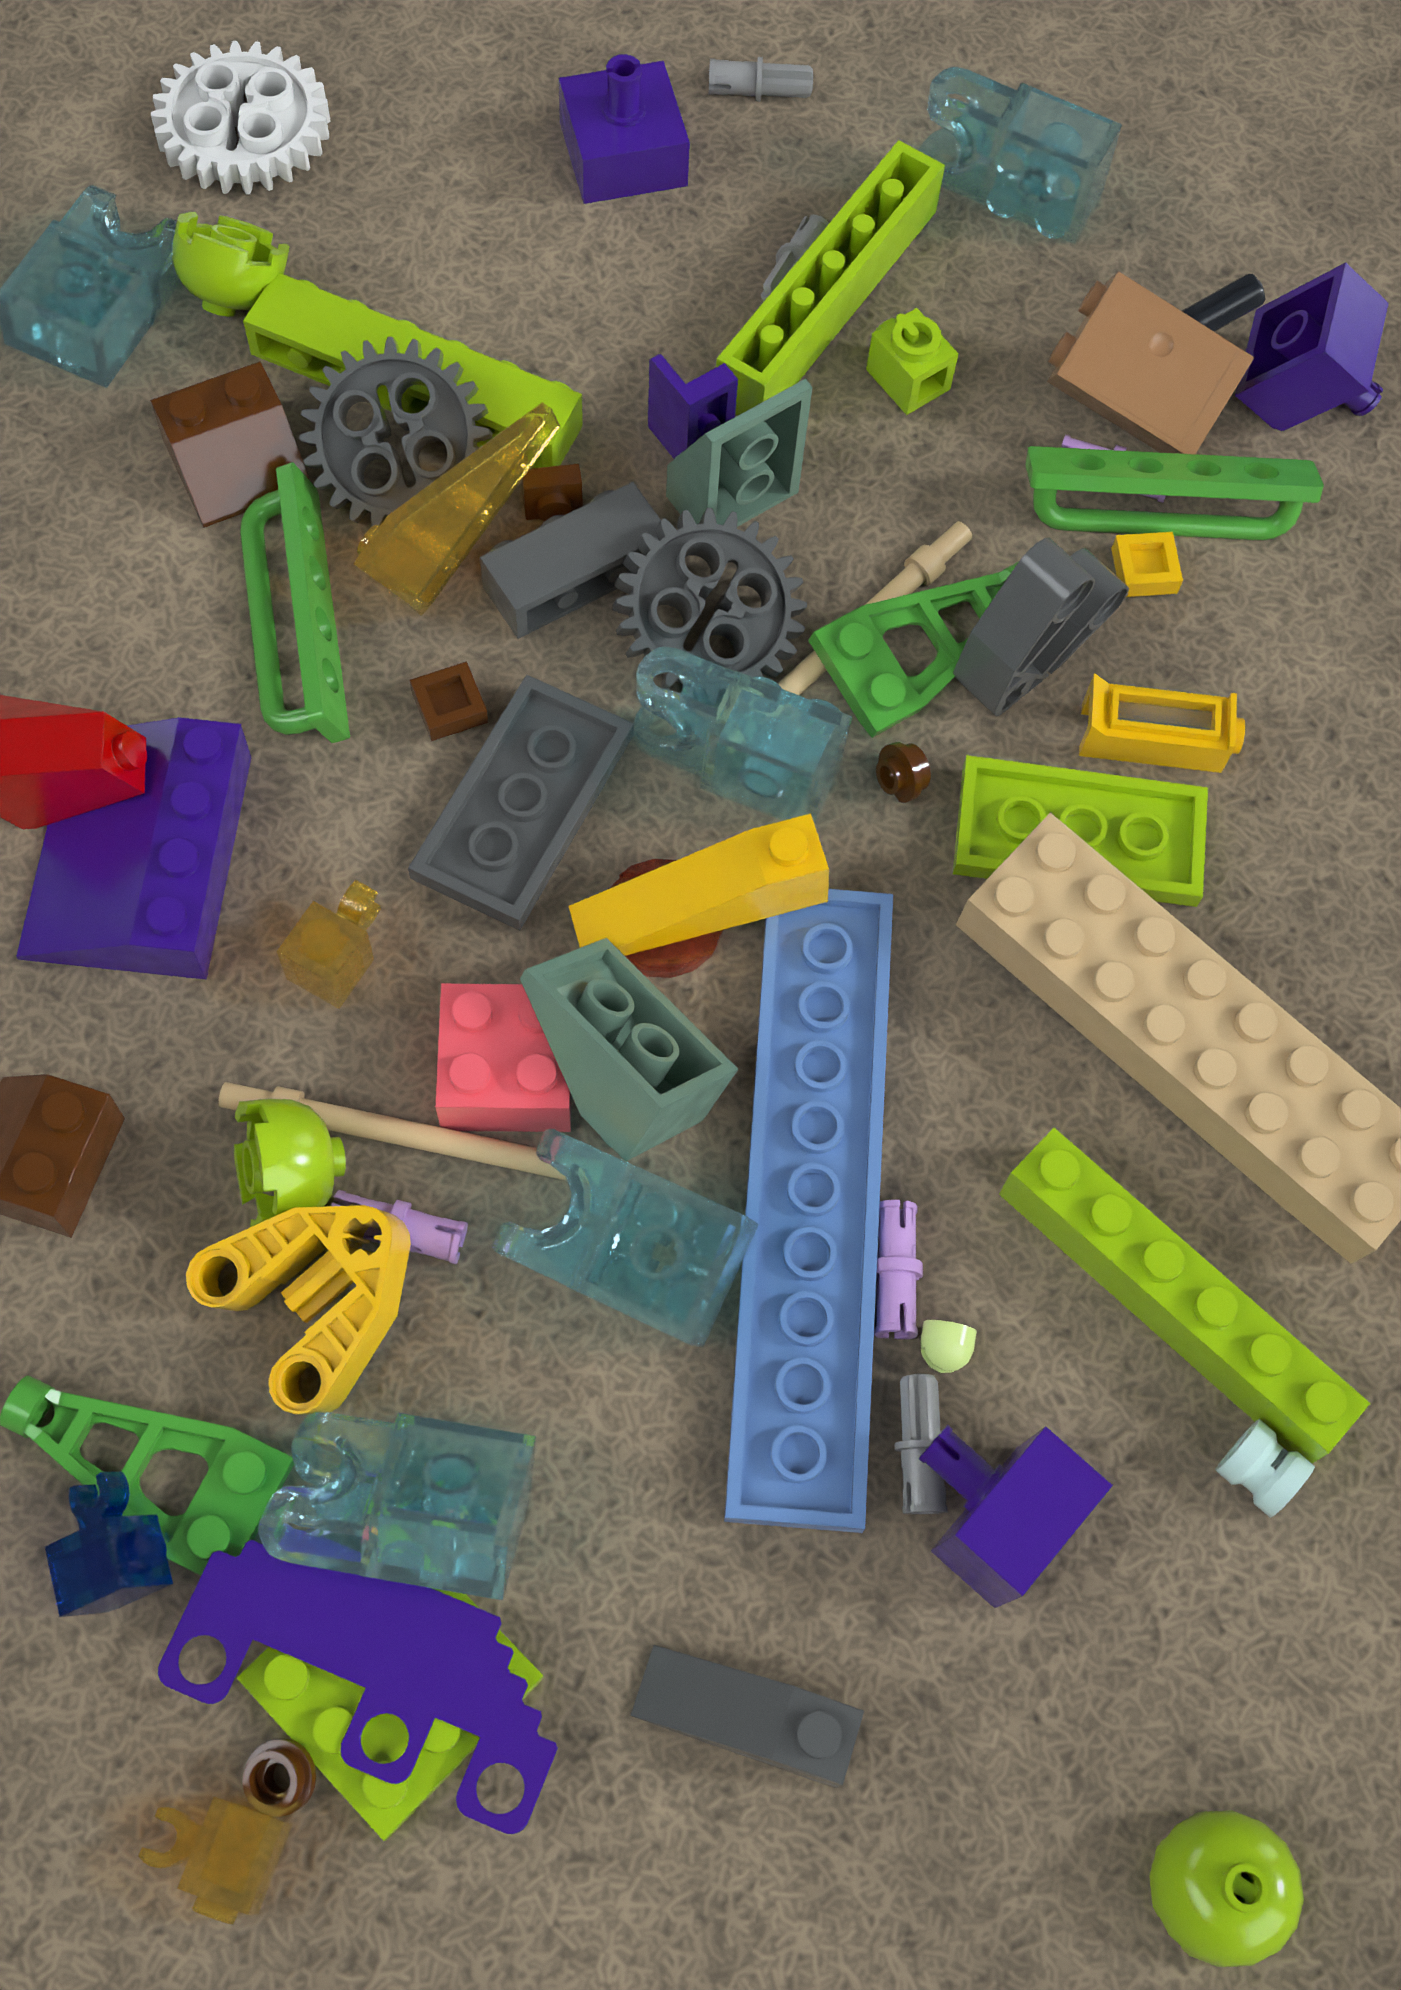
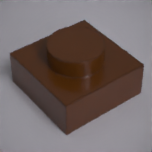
(552, 491)
(449, 701)

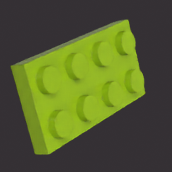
(1137, 824)

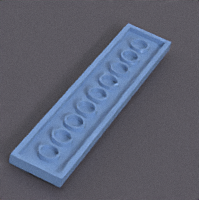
(817, 1199)

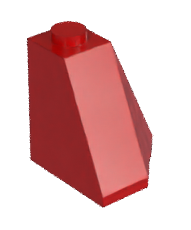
(64, 761)

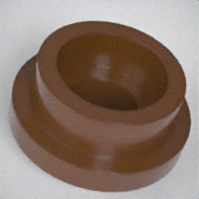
(903, 771)
(259, 1780)

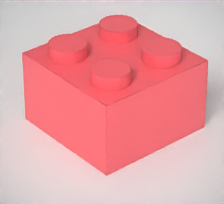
(496, 1063)

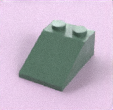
(745, 461)
(624, 1048)

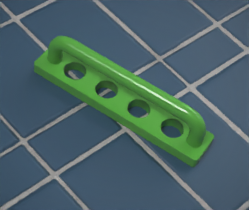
(1171, 475)
(312, 609)

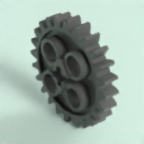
(348, 452)
(663, 579)

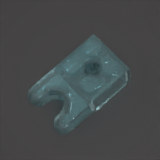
(1021, 151)
(89, 289)
(780, 742)
(610, 1236)
(405, 1501)

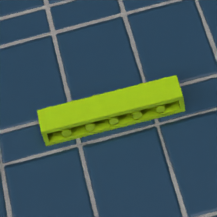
(834, 276)
(309, 329)
(1183, 1298)

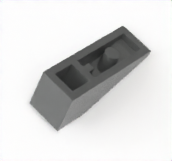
(749, 1715)

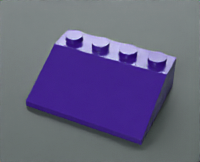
(149, 873)

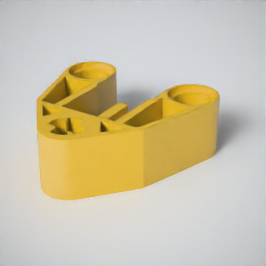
(347, 1333)

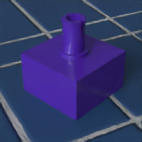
(623, 130)
(1315, 350)
(1013, 1512)

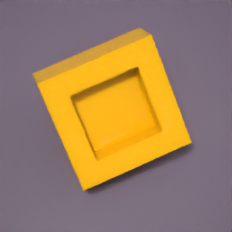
(1147, 563)

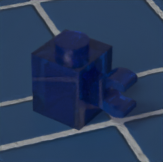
(110, 1556)

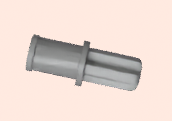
(759, 79)
(791, 252)
(920, 1415)

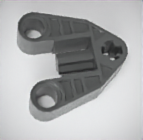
(1036, 623)

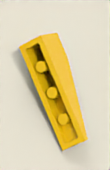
(711, 890)

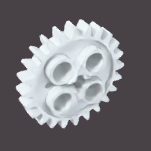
(276, 126)

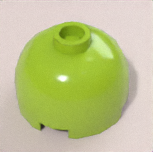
(225, 261)
(286, 1154)
(1201, 1872)

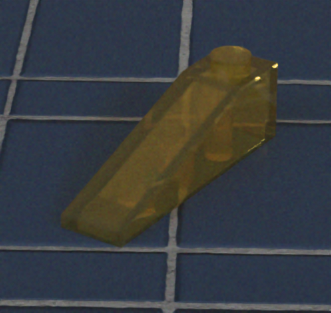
(438, 527)

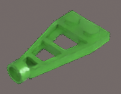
(867, 669)
(227, 1503)

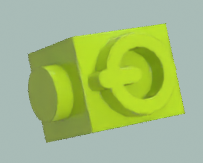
(911, 360)

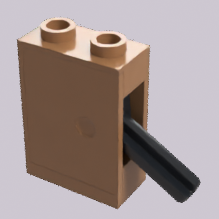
(1152, 364)

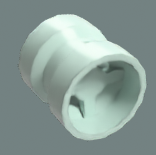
(1265, 1468)

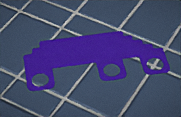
(400, 1641)

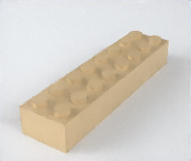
(1195, 1035)

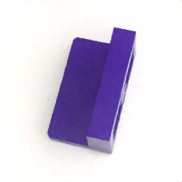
(687, 411)

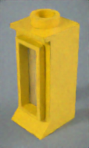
(1160, 726)

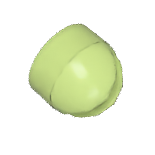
(947, 1345)

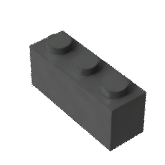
(566, 559)

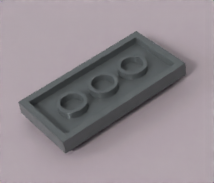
(521, 802)

